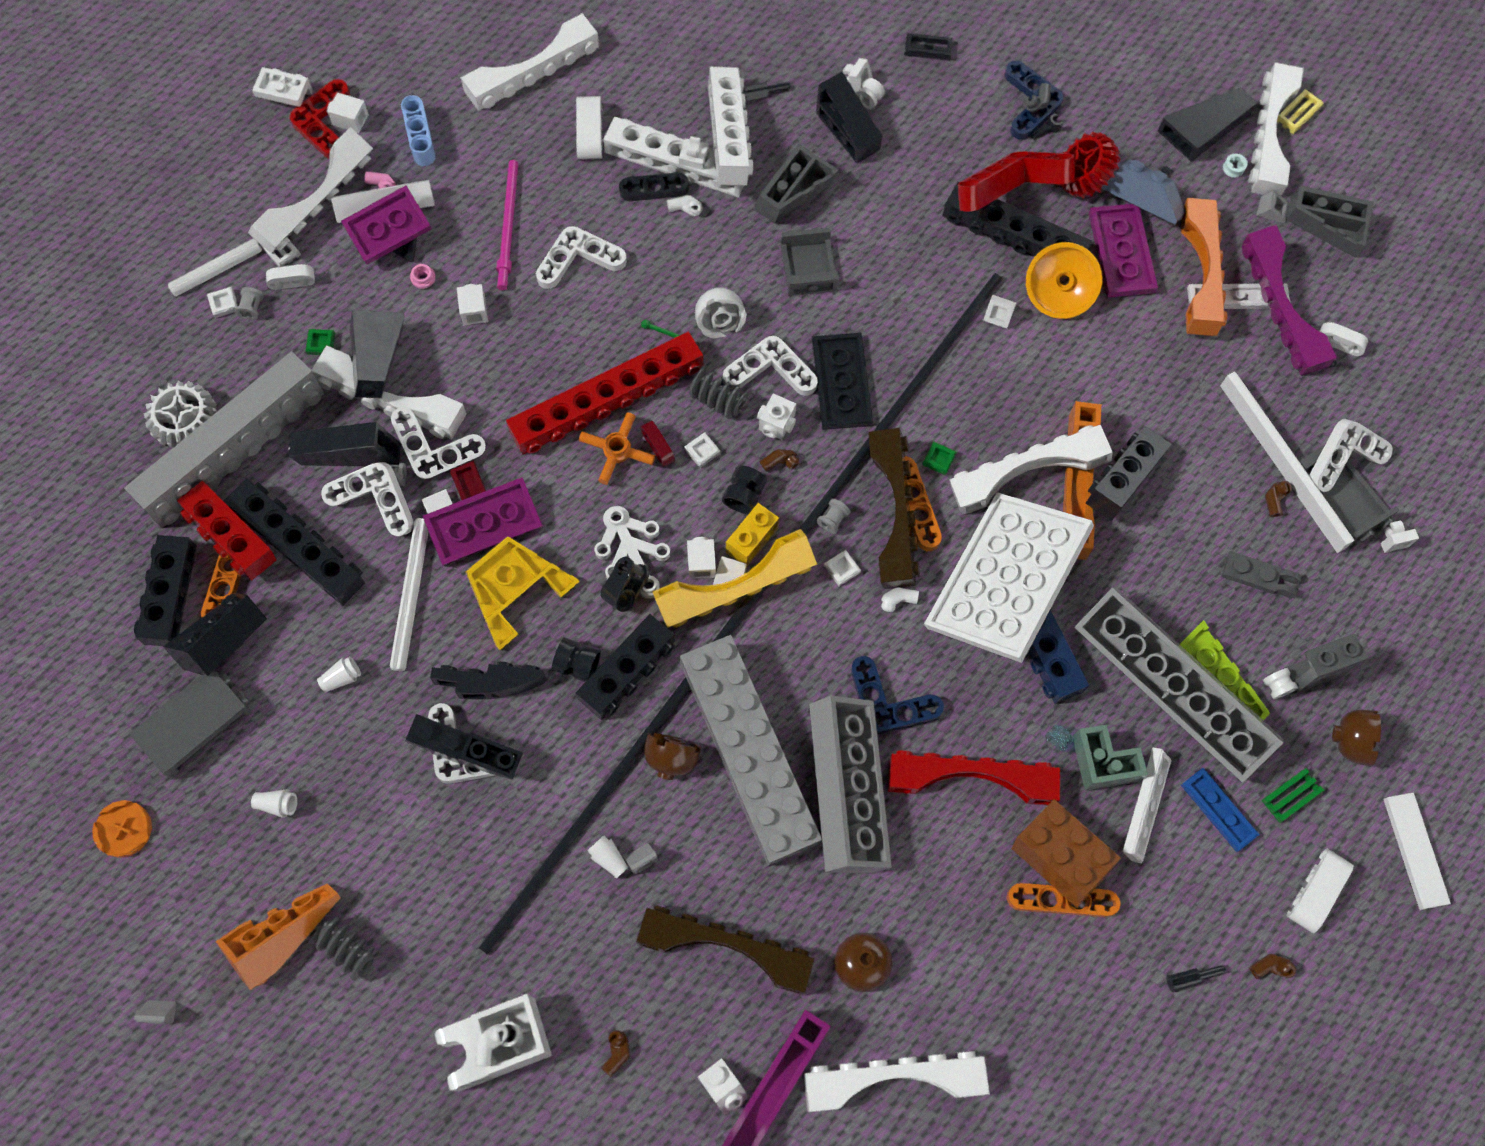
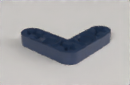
(1031, 77)
(880, 705)

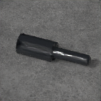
(761, 90)
(1192, 977)

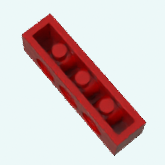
(204, 500)

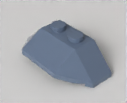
(1147, 190)

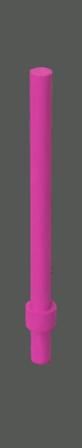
(504, 263)

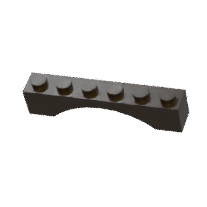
(897, 558)
(667, 932)

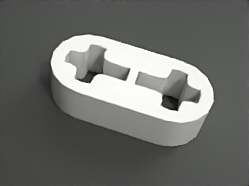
(290, 277)
(1345, 339)

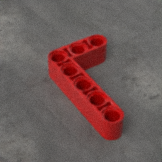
(1010, 173)

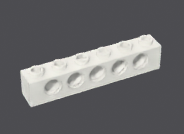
(729, 126)
(659, 152)

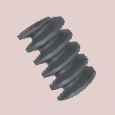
(717, 395)
(343, 948)

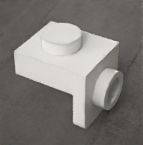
(723, 1087)

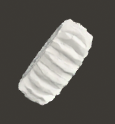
(172, 408)

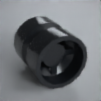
(744, 488)
(576, 660)

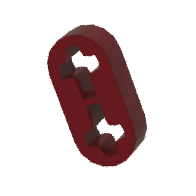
(657, 443)

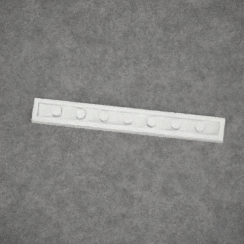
(1287, 462)

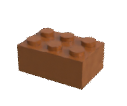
(1065, 853)

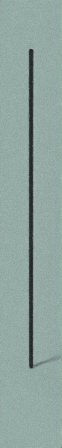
(727, 630)

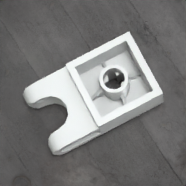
(527, 1047)

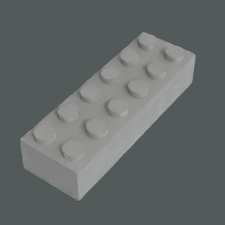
(849, 786)

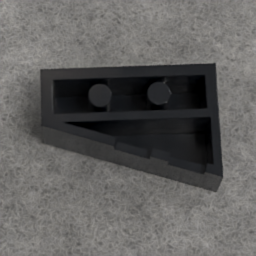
(847, 118)

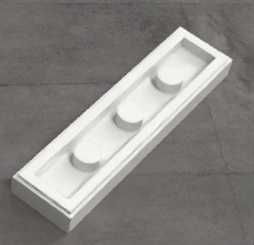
(351, 203)
(1238, 295)
(1147, 806)
(1416, 851)

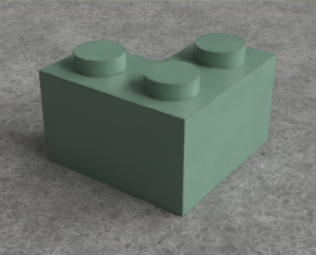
(1102, 766)

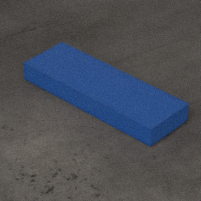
(1220, 810)

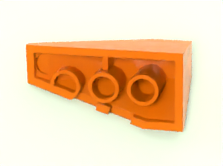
(263, 948)

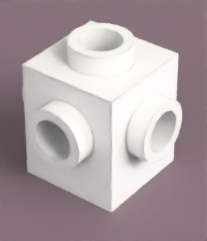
(777, 417)

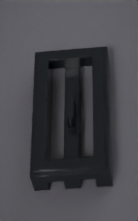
(928, 49)

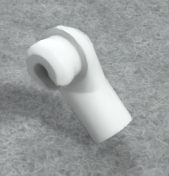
(685, 203)
(897, 595)
(489, 1041)

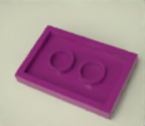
(386, 225)

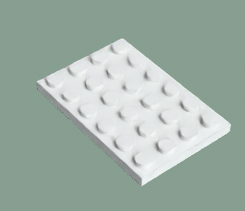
(1009, 576)

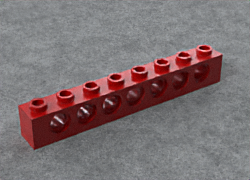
(612, 381)

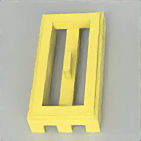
(1287, 123)

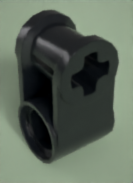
(622, 585)

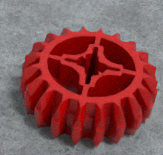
(1094, 162)

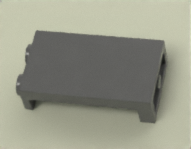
(1353, 500)
(190, 721)

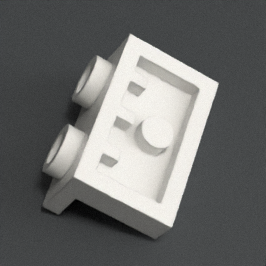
(282, 86)

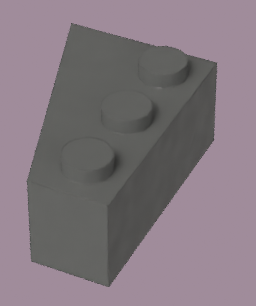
(795, 183)
(1332, 217)

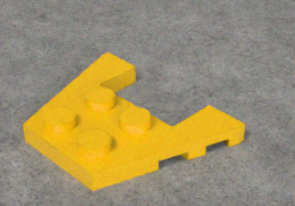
(504, 576)

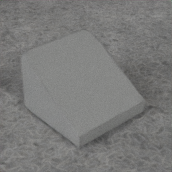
(1273, 207)
(641, 858)
(156, 1012)

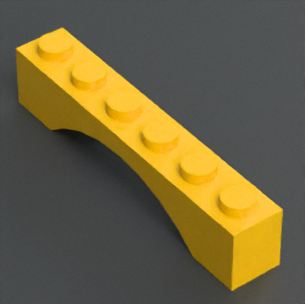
(786, 557)

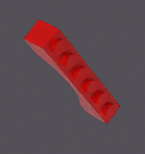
(1031, 783)

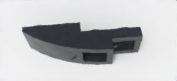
(499, 682)
(464, 748)

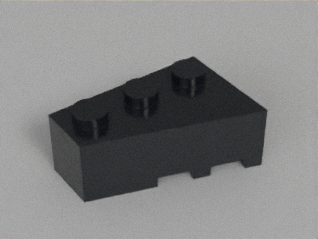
(216, 634)

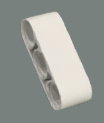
(589, 127)
(1321, 891)

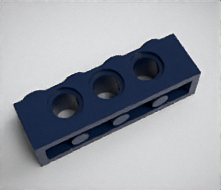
(1060, 656)

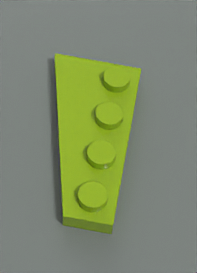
(1211, 655)

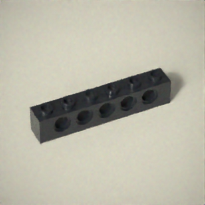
(1008, 219)
(244, 502)

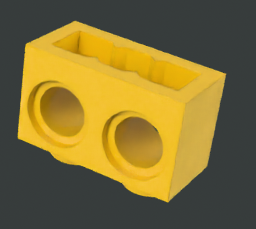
(752, 534)

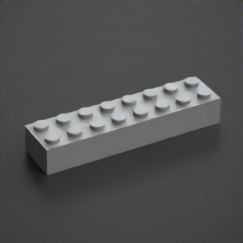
(227, 438)
(1179, 684)
(749, 750)

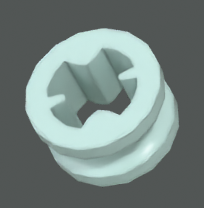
(1241, 164)

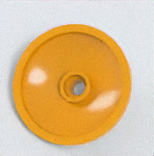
(1044, 280)

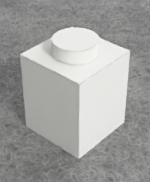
(347, 112)
(472, 304)
(701, 558)

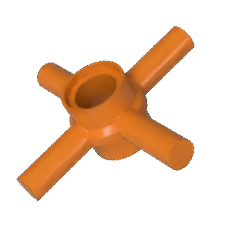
(617, 439)

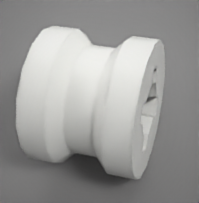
(870, 93)
(1280, 683)

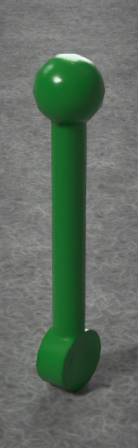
(645, 324)

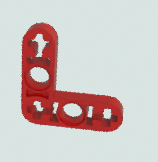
(313, 122)

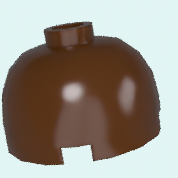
(1358, 736)
(670, 755)
(863, 962)

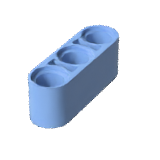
(418, 130)

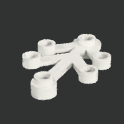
(630, 545)

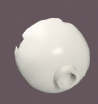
(719, 309)

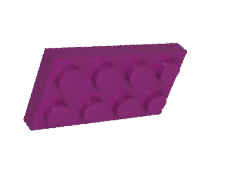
(1122, 250)
(482, 521)

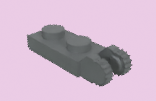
(1259, 574)

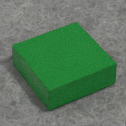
(318, 340)
(939, 458)

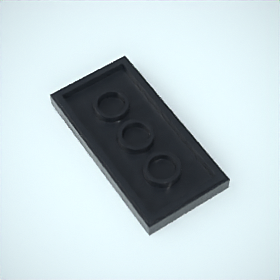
(842, 381)

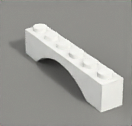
(491, 84)
(1271, 166)
(279, 223)
(433, 412)
(1081, 450)
(957, 1076)

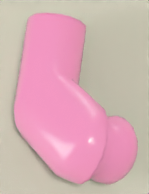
(379, 179)

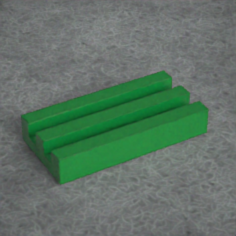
(1310, 782)

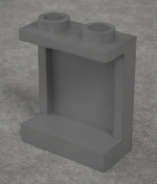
(808, 261)
(1327, 662)

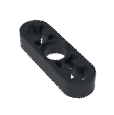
(659, 179)

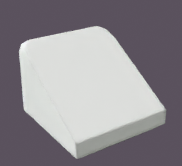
(729, 570)

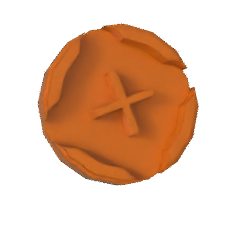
(122, 829)

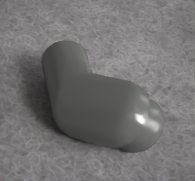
(1041, 101)

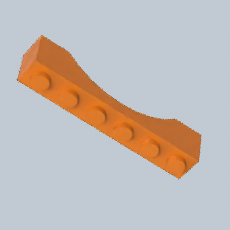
(1200, 227)
(1078, 480)

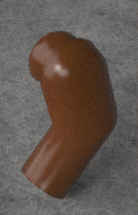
(780, 456)
(1275, 496)
(1273, 964)

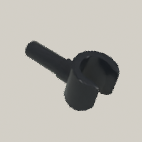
(1051, 126)

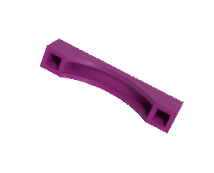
(1308, 346)
(778, 1081)

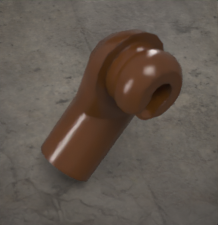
(619, 1052)

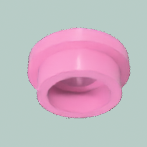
(420, 270)

